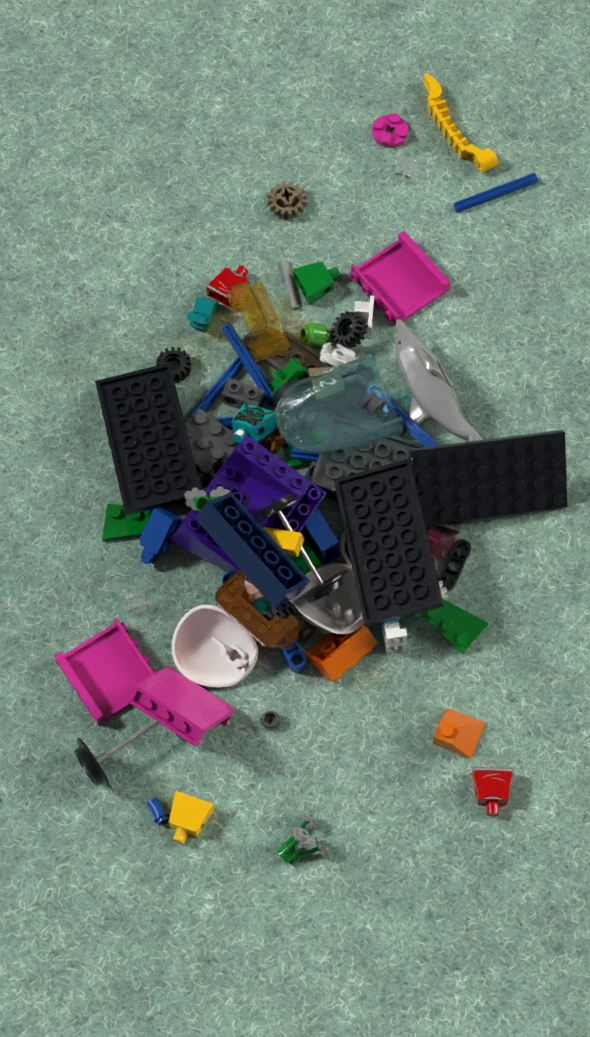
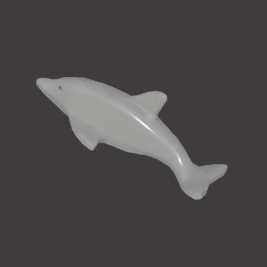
(429, 385)

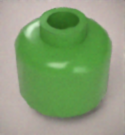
(314, 335)

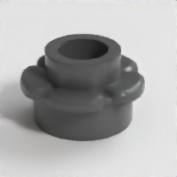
(265, 720)

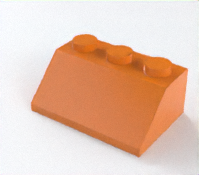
(339, 652)

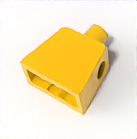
(188, 816)

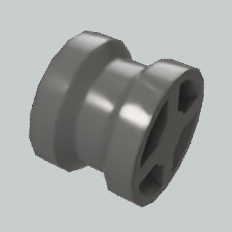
(373, 403)

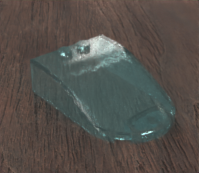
(327, 411)

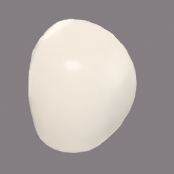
(338, 611)
(213, 647)

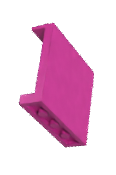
(401, 279)
(105, 671)
(180, 704)

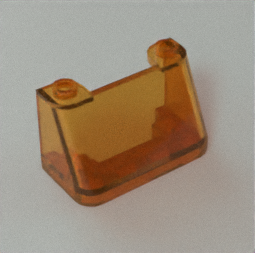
(236, 602)

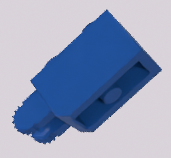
(157, 534)

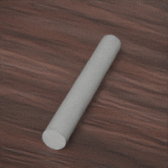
(290, 285)

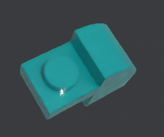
(203, 313)

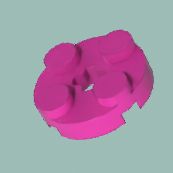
(393, 122)

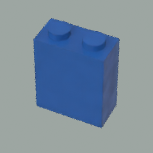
(321, 538)

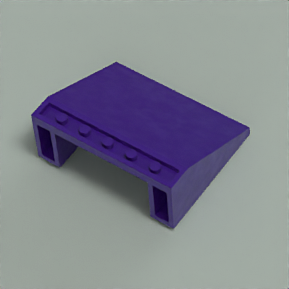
(255, 480)

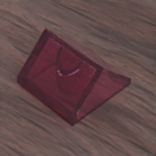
(440, 542)

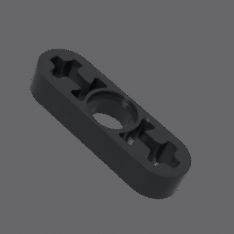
(465, 554)

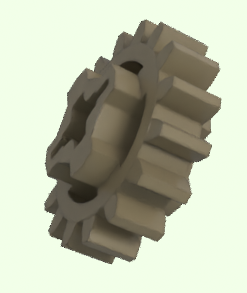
(279, 203)

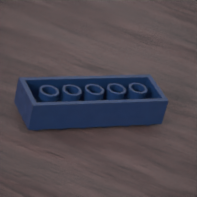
(252, 549)

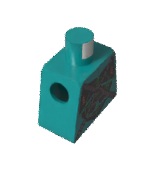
(253, 422)

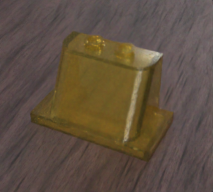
(261, 319)

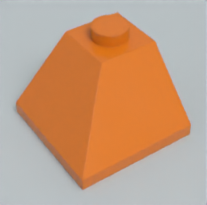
(458, 733)

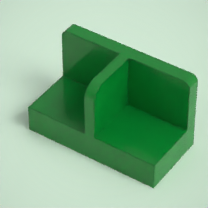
(291, 371)

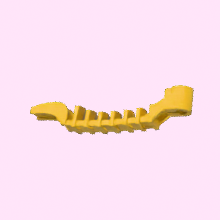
(437, 108)

